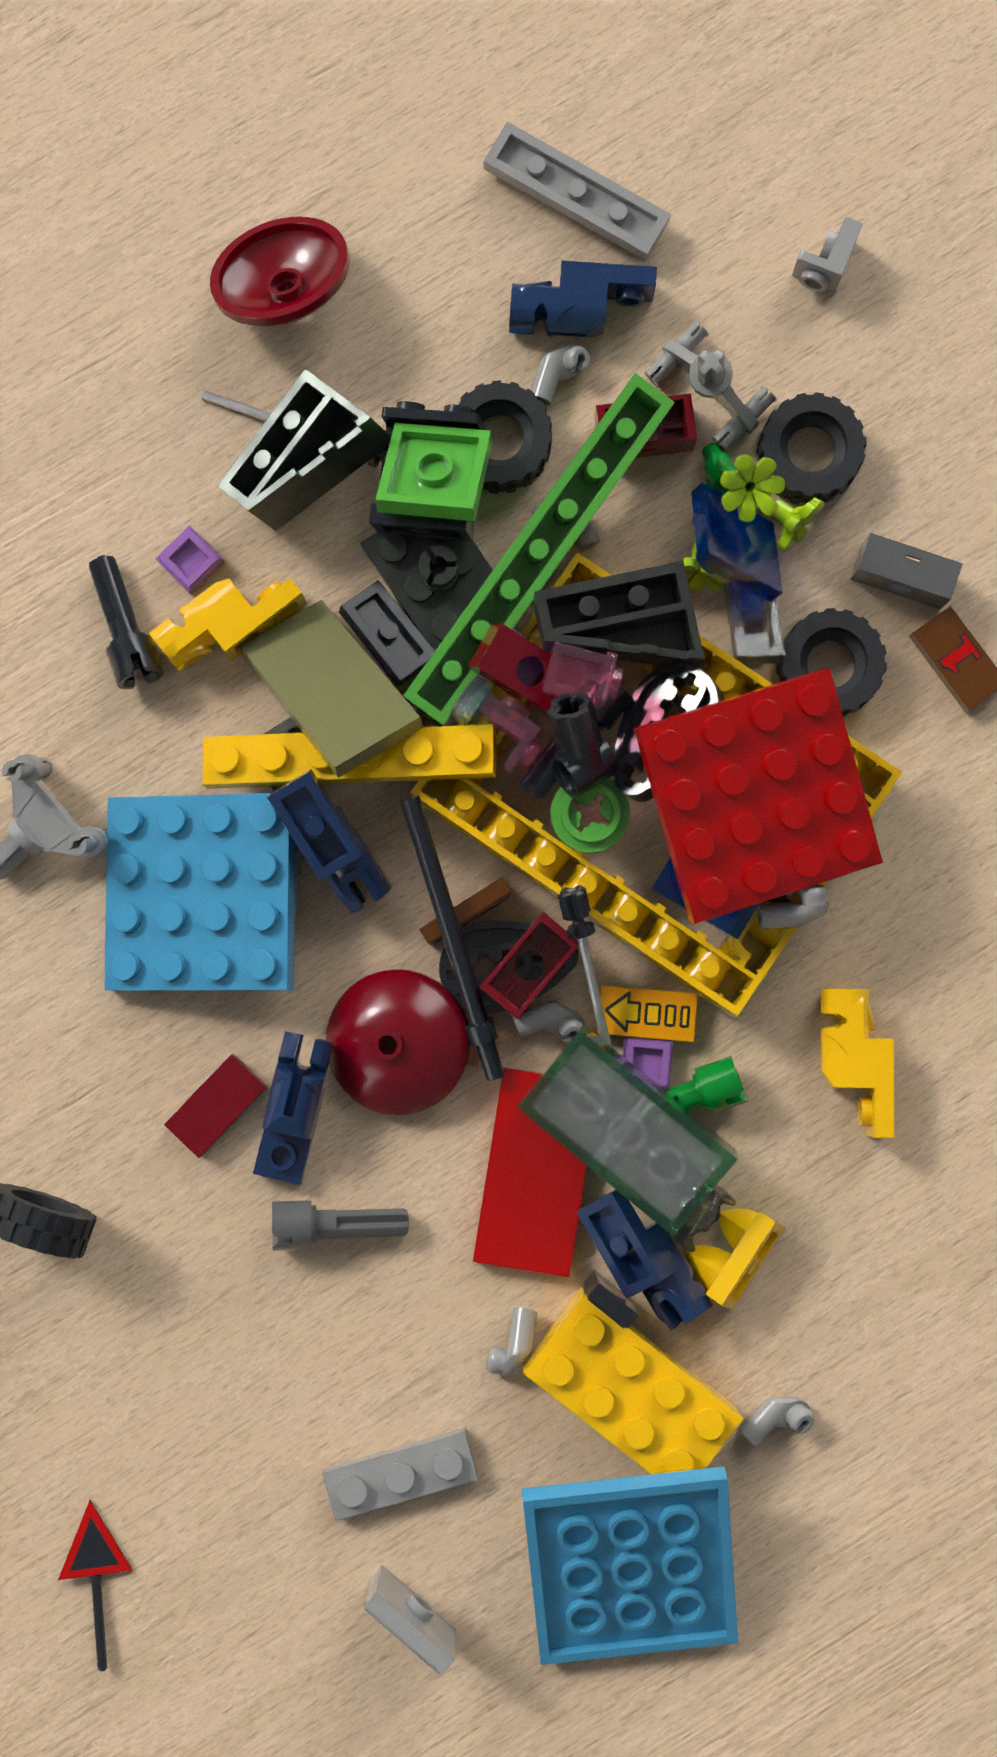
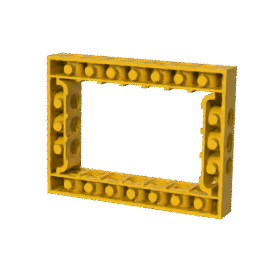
(719, 975)

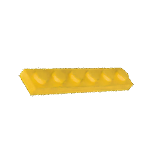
(280, 758)

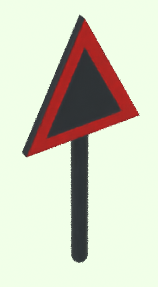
(95, 1554)

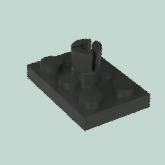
(429, 578)

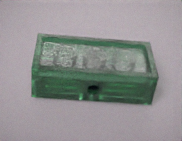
(628, 1130)

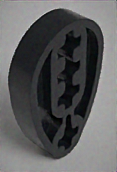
(651, 703)
(491, 940)

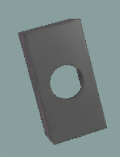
(885, 567)

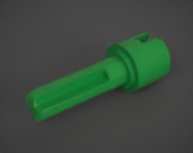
(713, 1088)

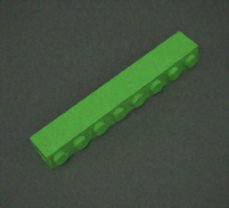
(541, 544)

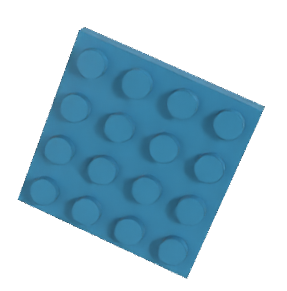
(199, 894)
(631, 1565)

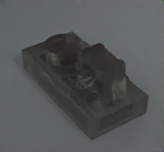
(753, 628)

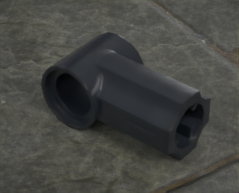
(583, 754)

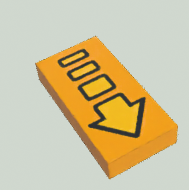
(649, 1013)

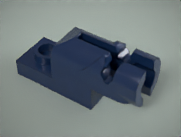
(580, 301)
(328, 841)
(292, 1110)
(644, 1260)

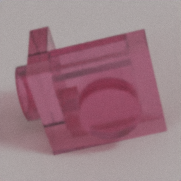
(581, 670)
(510, 719)

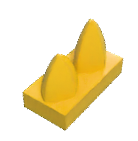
(729, 1274)

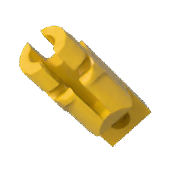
(225, 618)
(857, 1060)

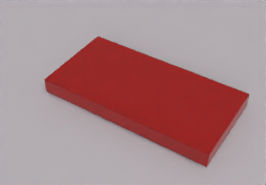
(528, 1190)

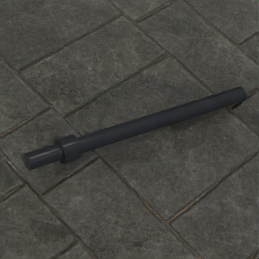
(480, 1029)

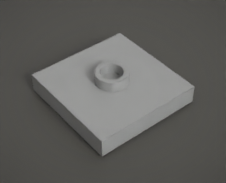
(411, 1620)

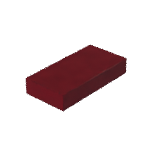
(215, 1105)

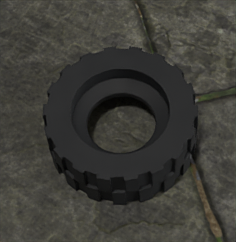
(828, 416)
(535, 424)
(851, 632)
(44, 1222)

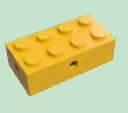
(631, 1390)

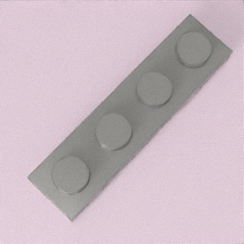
(576, 191)

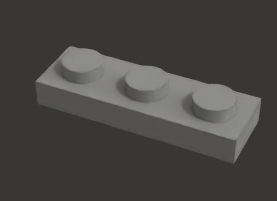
(400, 1474)

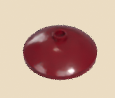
(280, 271)
(428, 1037)

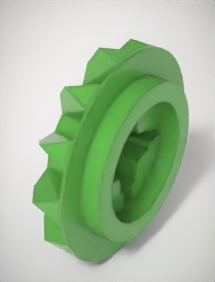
(596, 836)

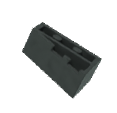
(302, 452)
(634, 614)

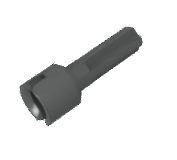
(300, 1224)

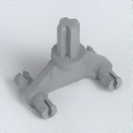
(711, 378)
(41, 820)

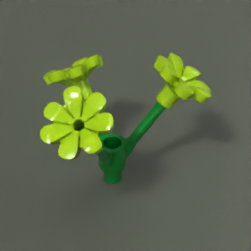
(748, 489)

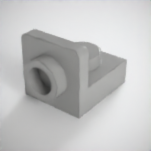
(826, 270)

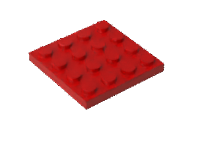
(758, 795)

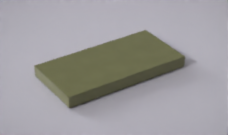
(331, 688)

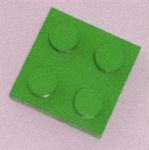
(434, 471)

